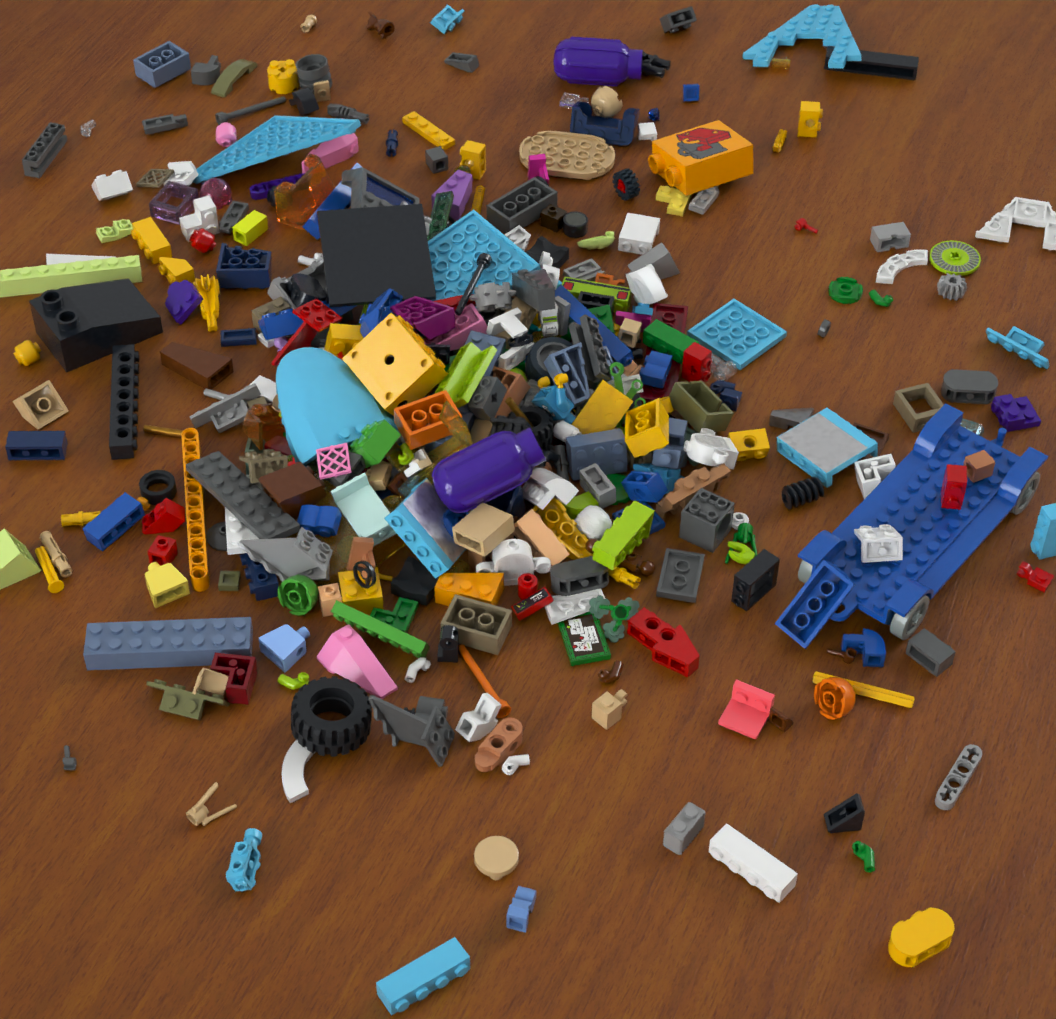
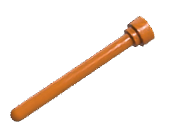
(505, 708)

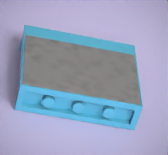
(825, 445)
(421, 527)

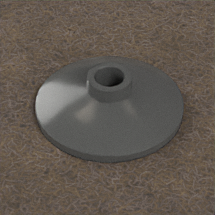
(217, 536)

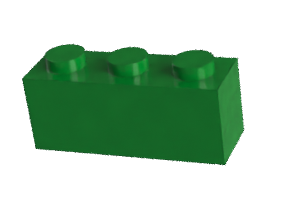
(667, 340)

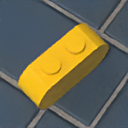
(920, 937)

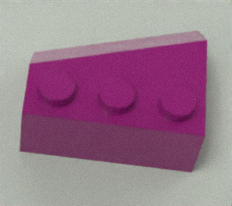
(426, 316)

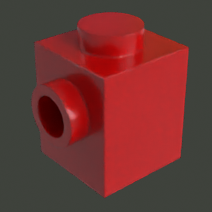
(162, 550)

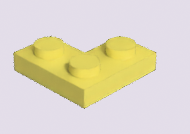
(677, 200)

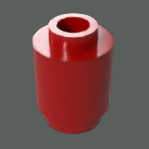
(527, 585)

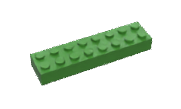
(380, 629)

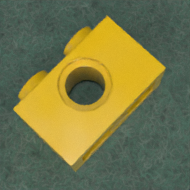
(808, 111)
(474, 156)
(755, 438)

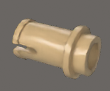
(310, 21)

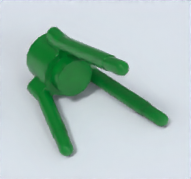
(744, 535)

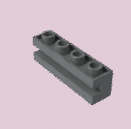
(44, 150)
(592, 350)

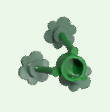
(623, 611)

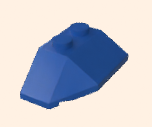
(378, 311)

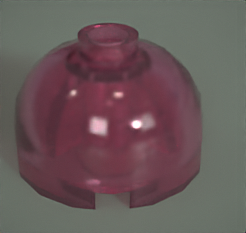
(218, 190)

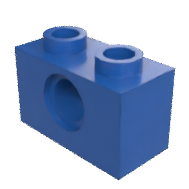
(644, 486)

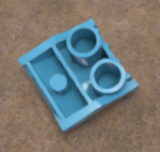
(668, 475)

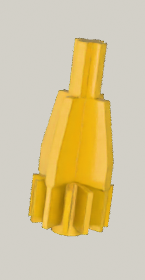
(209, 306)

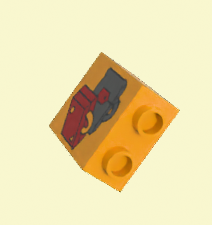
(702, 157)

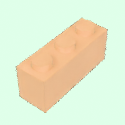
(540, 538)

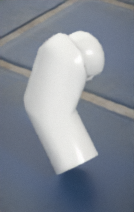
(308, 261)
(420, 663)
(514, 762)

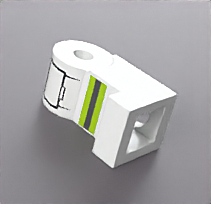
(548, 322)

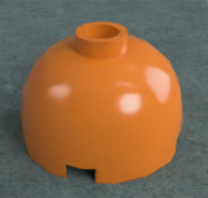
(834, 697)

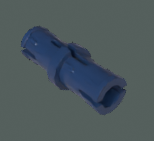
(391, 143)

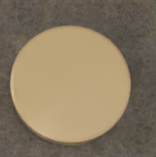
(496, 856)

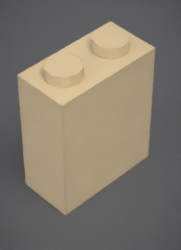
(483, 529)

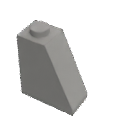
(659, 258)

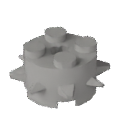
(492, 297)

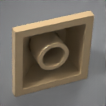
(41, 405)

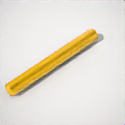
(872, 691)

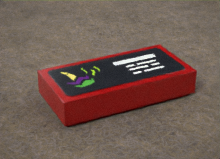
(532, 603)

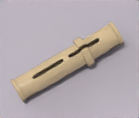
(58, 558)

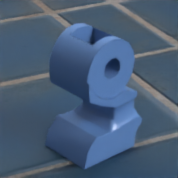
(519, 909)

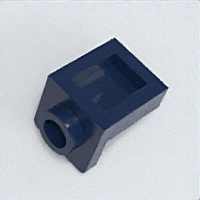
(731, 398)

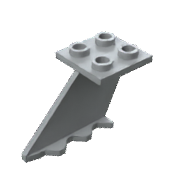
(289, 555)

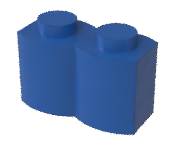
(656, 369)
(320, 520)

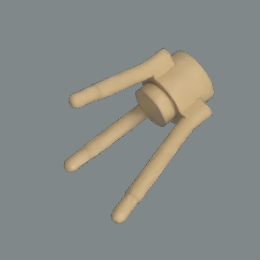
(199, 811)

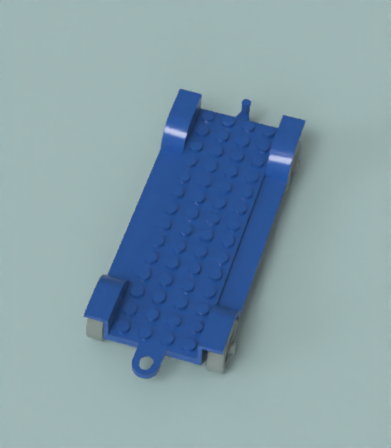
(933, 537)

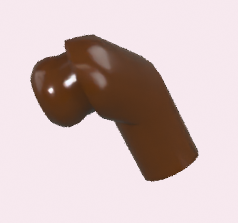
(610, 676)

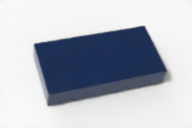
(238, 337)

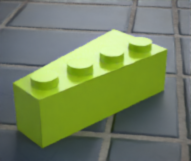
(623, 535)

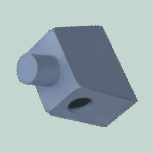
(670, 457)

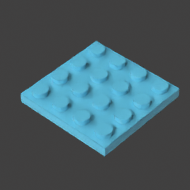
(737, 333)

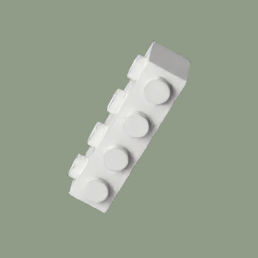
(752, 863)

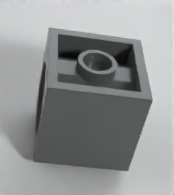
(706, 520)

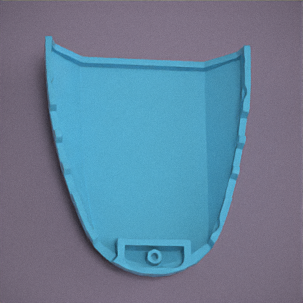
(322, 402)

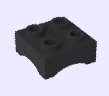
(559, 253)
(414, 582)

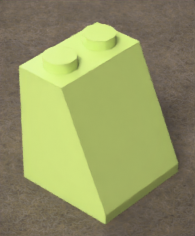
(15, 560)

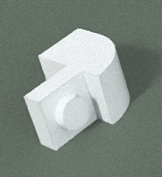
(481, 721)

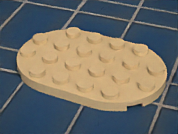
(570, 154)

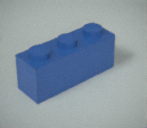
(113, 521)

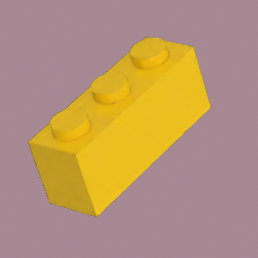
(151, 240)

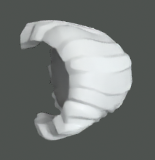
(593, 522)

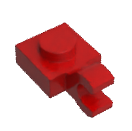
(1036, 578)

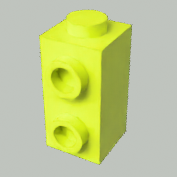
(250, 228)

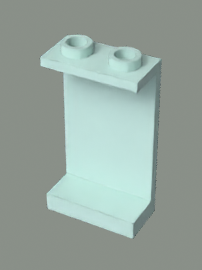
(363, 509)

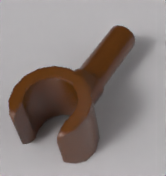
(848, 656)

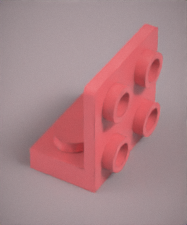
(747, 709)

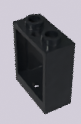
(755, 580)

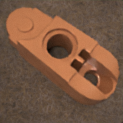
(499, 745)

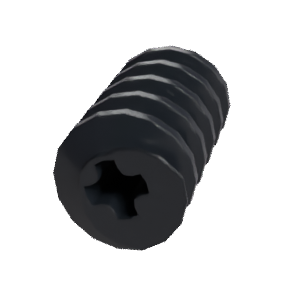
(802, 490)

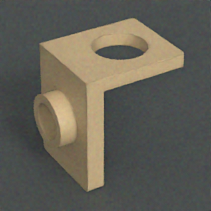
(321, 91)
(211, 682)

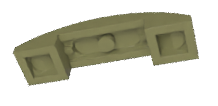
(230, 75)

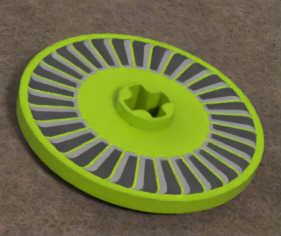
(955, 258)

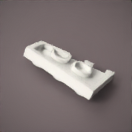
(570, 606)

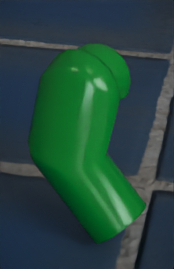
(878, 300)
(866, 854)

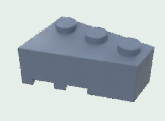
(572, 363)

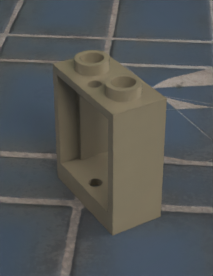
(903, 396)

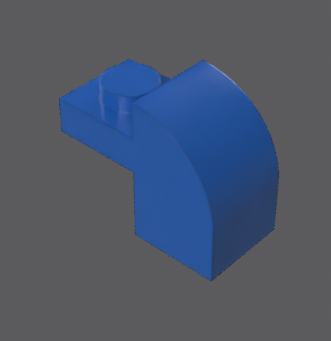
(868, 644)

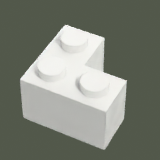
(204, 217)
(872, 472)

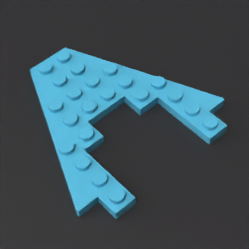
(811, 23)

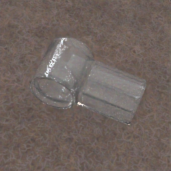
(721, 369)

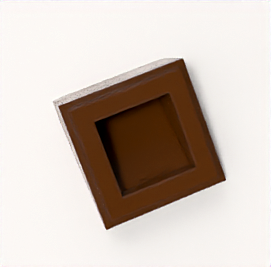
(779, 719)

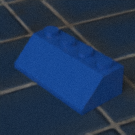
(808, 610)

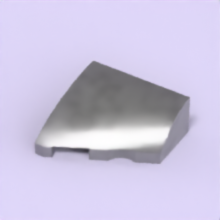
(792, 417)

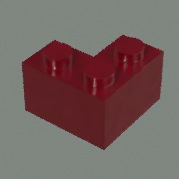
(241, 673)

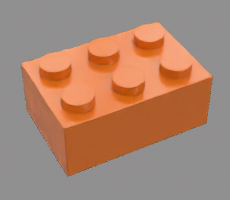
(420, 420)

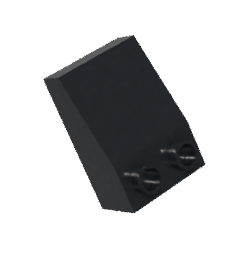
(89, 319)

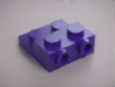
(1015, 412)

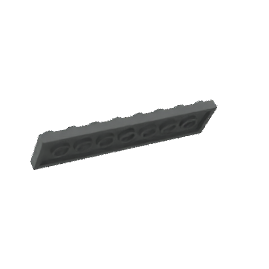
(241, 497)

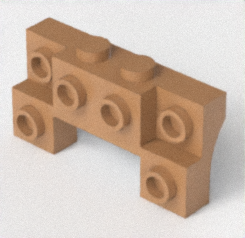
(687, 487)

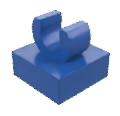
(691, 92)

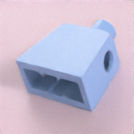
(284, 645)

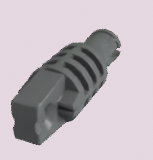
(345, 112)

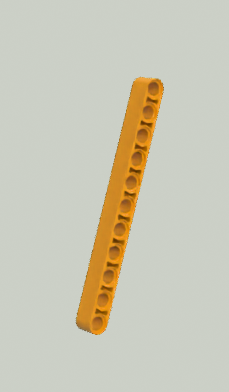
(195, 514)

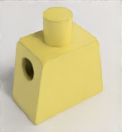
(165, 584)

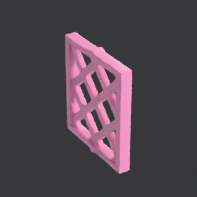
(322, 475)

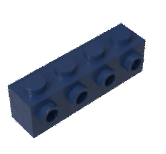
(262, 584)

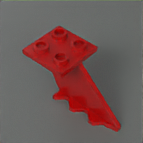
(316, 319)

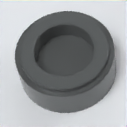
(824, 328)

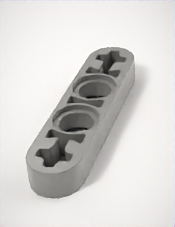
(959, 777)

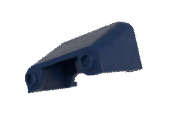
(610, 129)

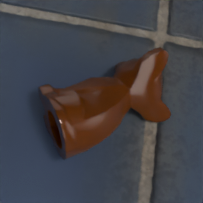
(383, 26)

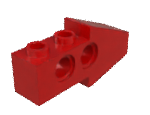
(668, 645)

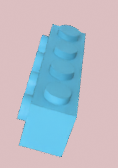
(423, 976)

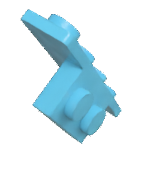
(1021, 343)

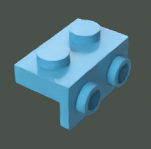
(447, 19)

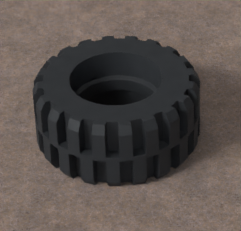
(334, 696)

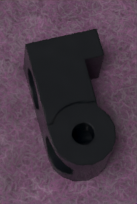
(449, 644)

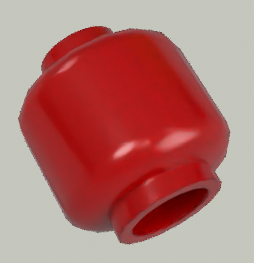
(202, 240)

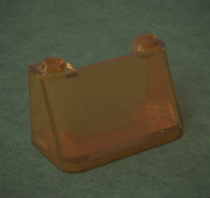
(300, 200)

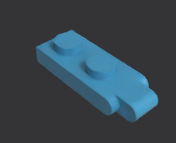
(642, 308)

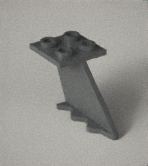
(402, 725)

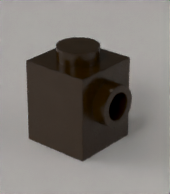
(552, 218)

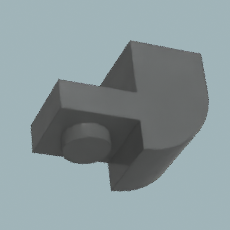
(206, 73)

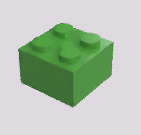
(375, 442)

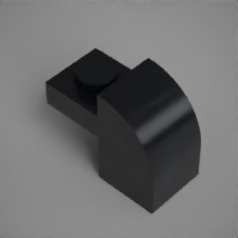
(304, 100)

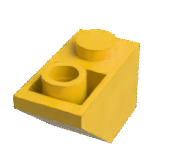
(176, 269)

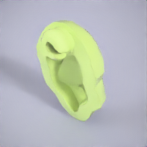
(598, 242)

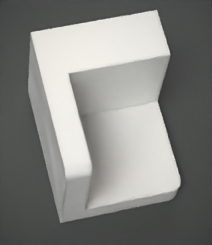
(647, 131)

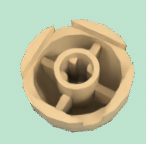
(606, 102)

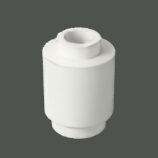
(563, 429)

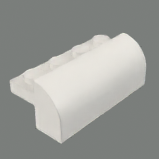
(545, 485)

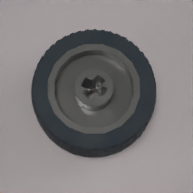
(539, 352)

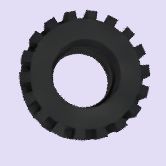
(542, 424)

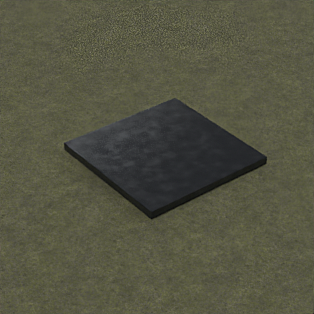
(375, 251)

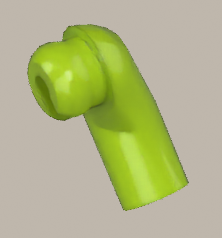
(407, 455)

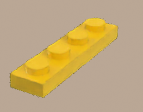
(428, 130)

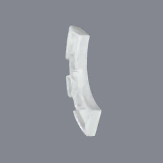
(899, 262)
(293, 772)

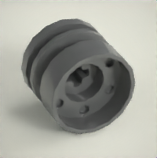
(313, 69)

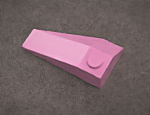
(335, 151)
(352, 659)

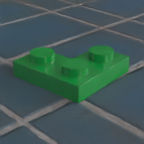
(400, 617)

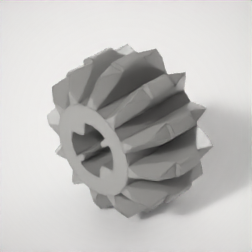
(951, 286)

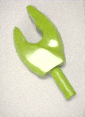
(745, 554)

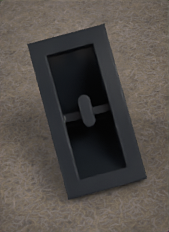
(846, 816)

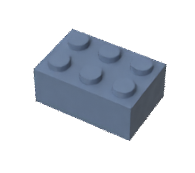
(162, 64)
(603, 448)

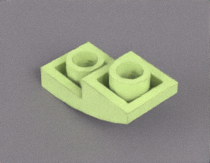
(119, 230)

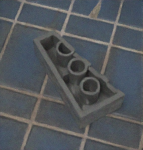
(534, 288)

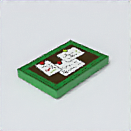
(584, 639)

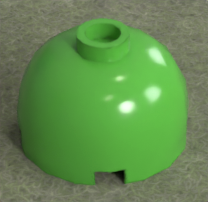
(298, 594)

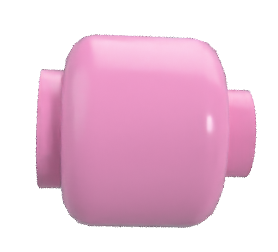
(226, 134)

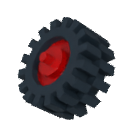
(626, 184)

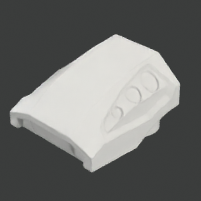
(646, 285)

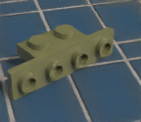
(183, 702)

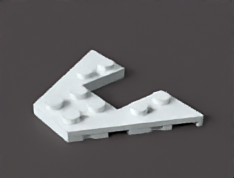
(1021, 212)

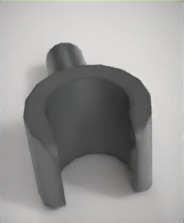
(69, 762)

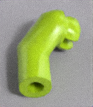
(294, 683)

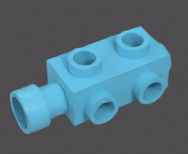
(245, 861)

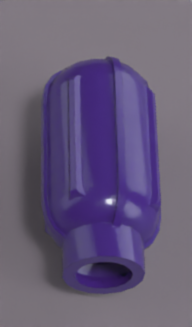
(596, 61)
(486, 469)

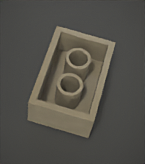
(478, 623)

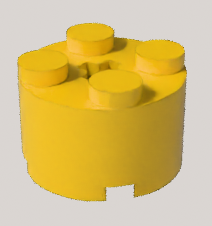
(283, 76)

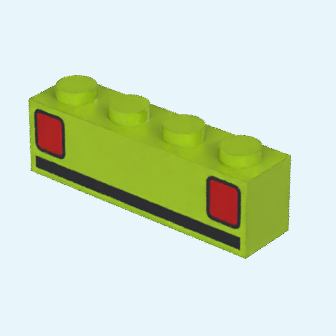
(621, 294)

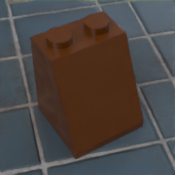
(293, 488)

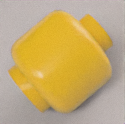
(27, 352)

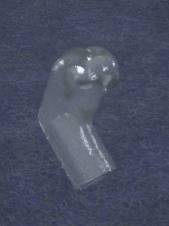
(86, 128)

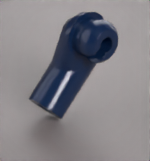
(719, 386)

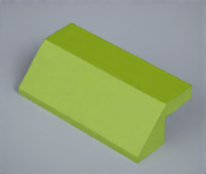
(466, 372)

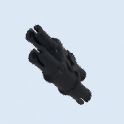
(654, 65)

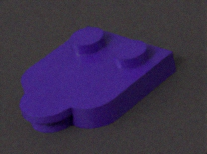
(182, 300)

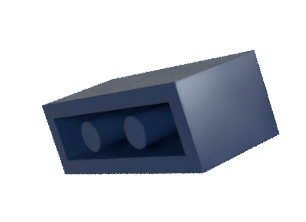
(36, 445)

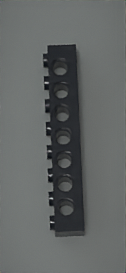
(123, 402)

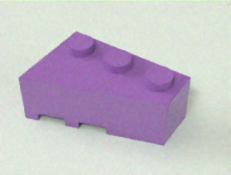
(461, 185)

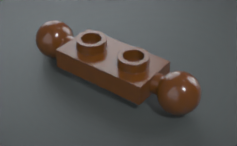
(631, 561)

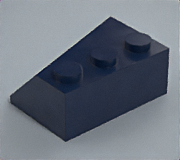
(244, 268)

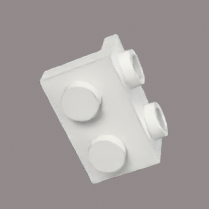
(183, 173)

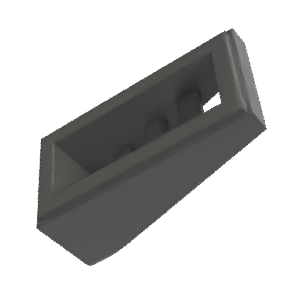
(463, 61)

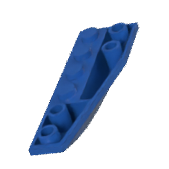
(287, 322)

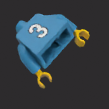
(554, 398)

